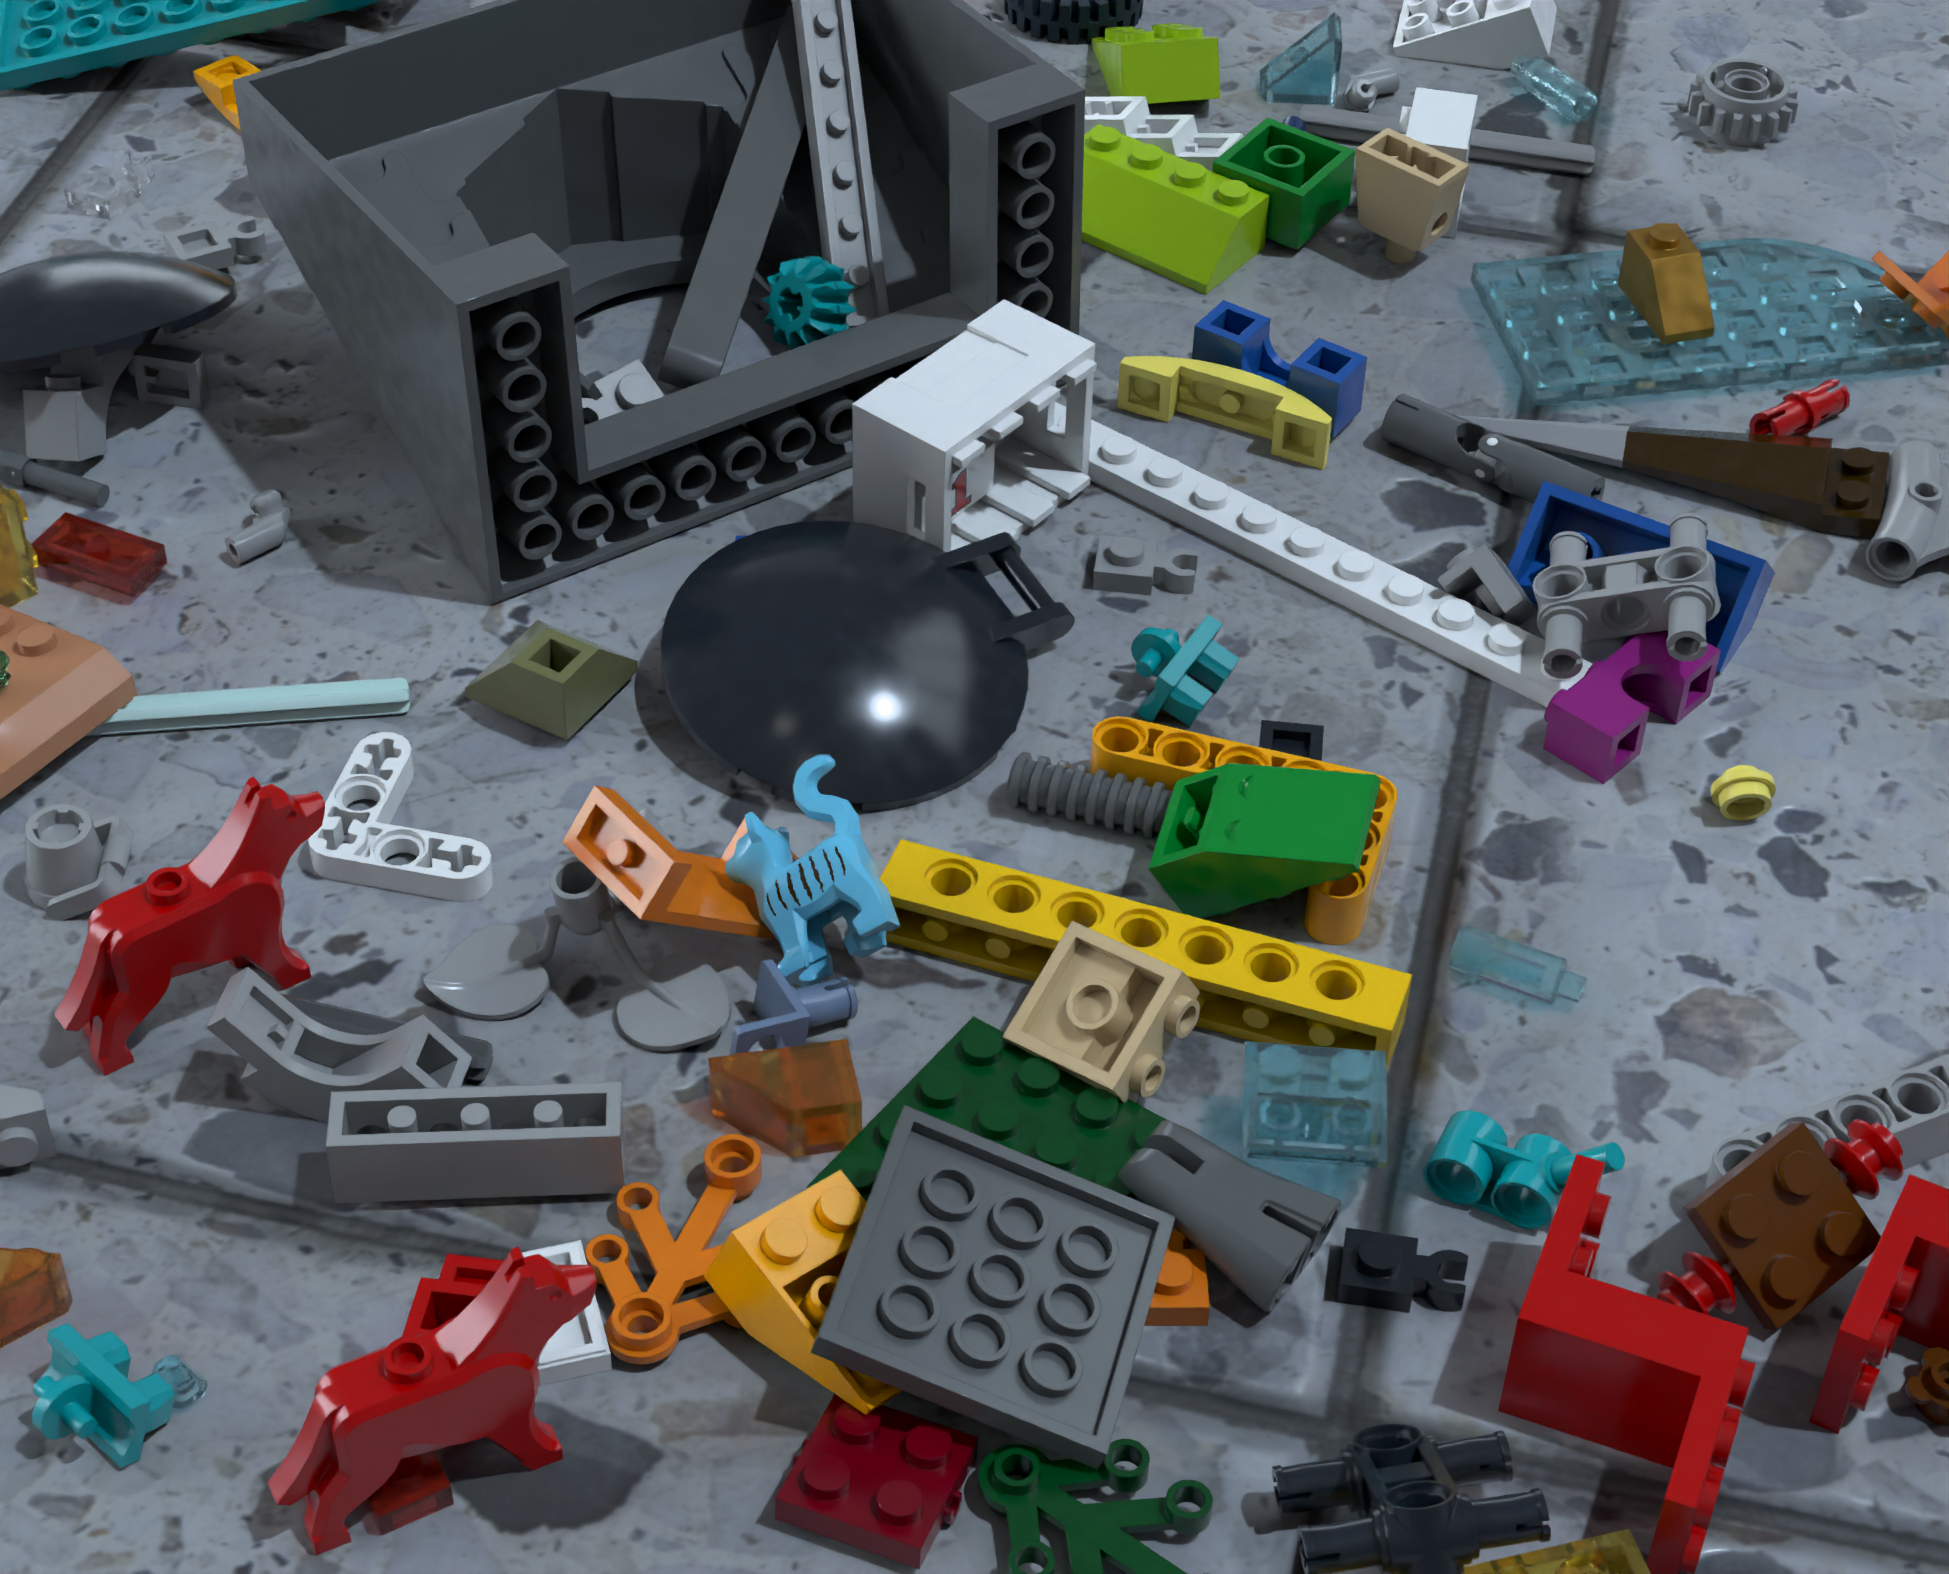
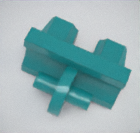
(1162, 656)
(92, 1397)

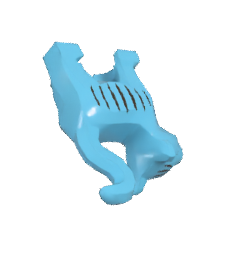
(819, 887)

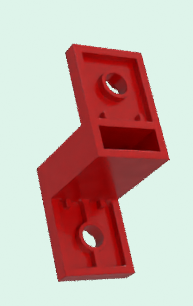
(1898, 1295)
(1628, 1371)

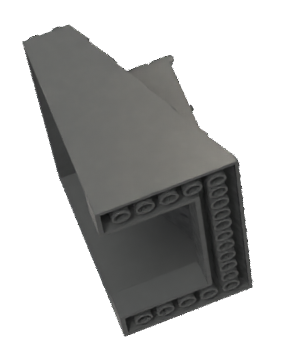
(552, 154)

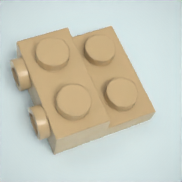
(1105, 1013)

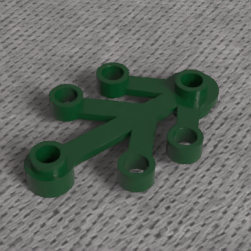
(1091, 1528)

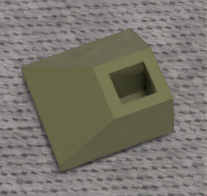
(552, 679)

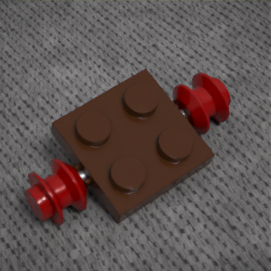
(1785, 1223)

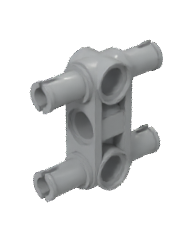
(1626, 595)

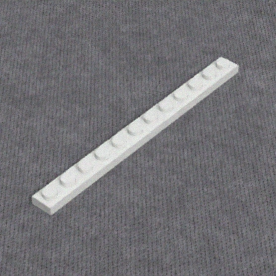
(1322, 563)

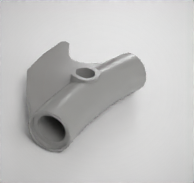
(1915, 513)

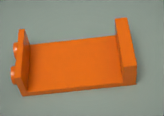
(655, 876)

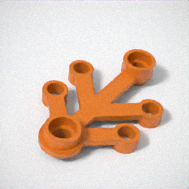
(732, 1174)

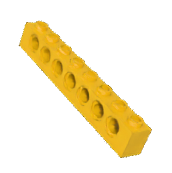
(1245, 980)

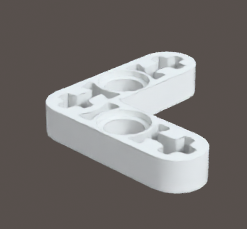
(445, 864)

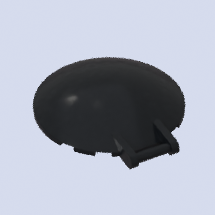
(101, 303)
(857, 653)

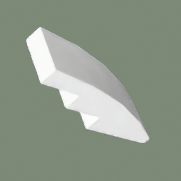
(1170, 132)

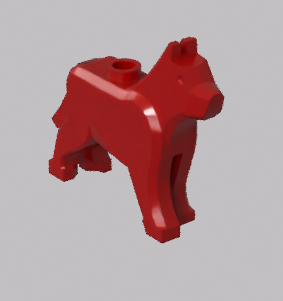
(192, 918)
(433, 1393)

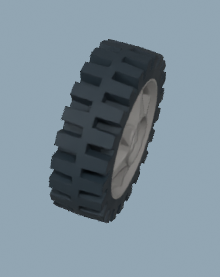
(1072, 17)

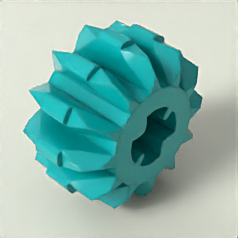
(807, 301)

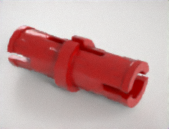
(1802, 410)

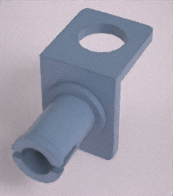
(789, 1012)

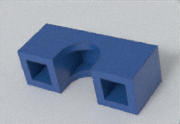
(1322, 373)

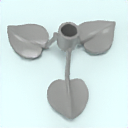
(501, 972)

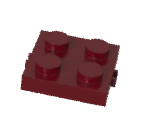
(877, 1480)

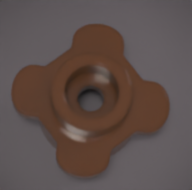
(1931, 1386)

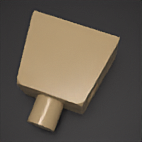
(1406, 192)

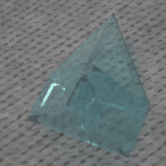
(1306, 69)

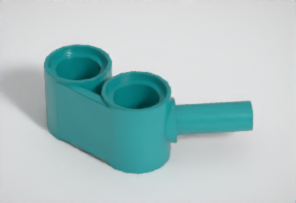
(1515, 1184)

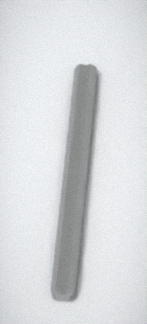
(1485, 144)

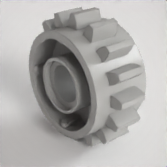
(1742, 102)

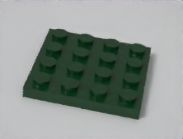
(1013, 1101)

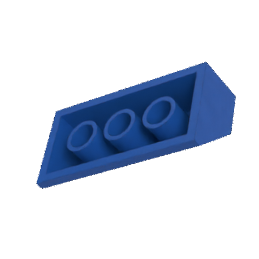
(1613, 531)

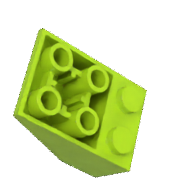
(1162, 64)

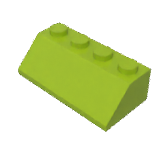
(1168, 211)

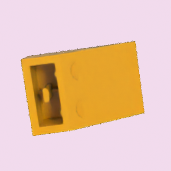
(781, 1277)

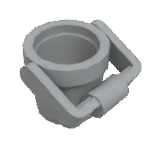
(66, 861)

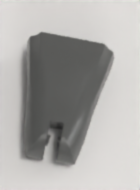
(1238, 1215)

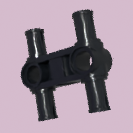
(1408, 1503)

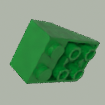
(1260, 834)

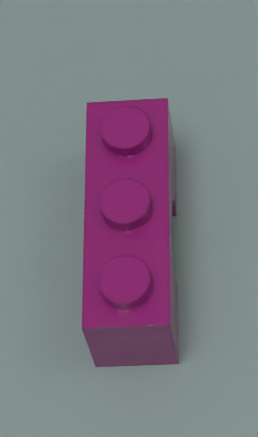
(1605, 714)

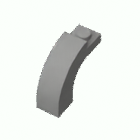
(303, 1061)

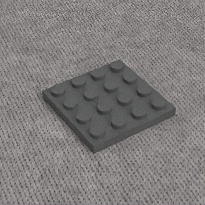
(997, 1287)

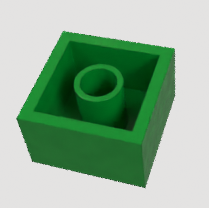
(1299, 171)

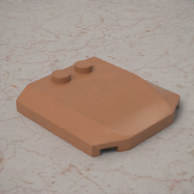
(54, 695)

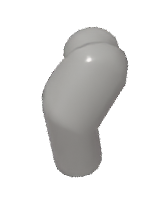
(1364, 88)
(267, 529)

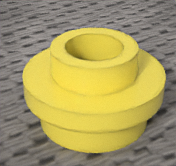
(1743, 792)

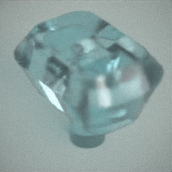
(185, 1381)

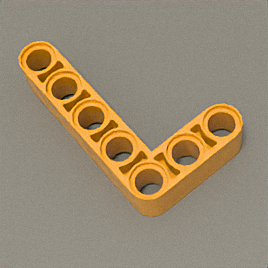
(1167, 754)

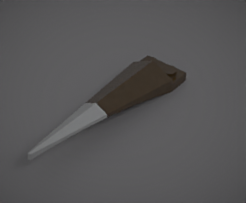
(1776, 474)

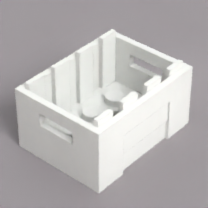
(988, 384)

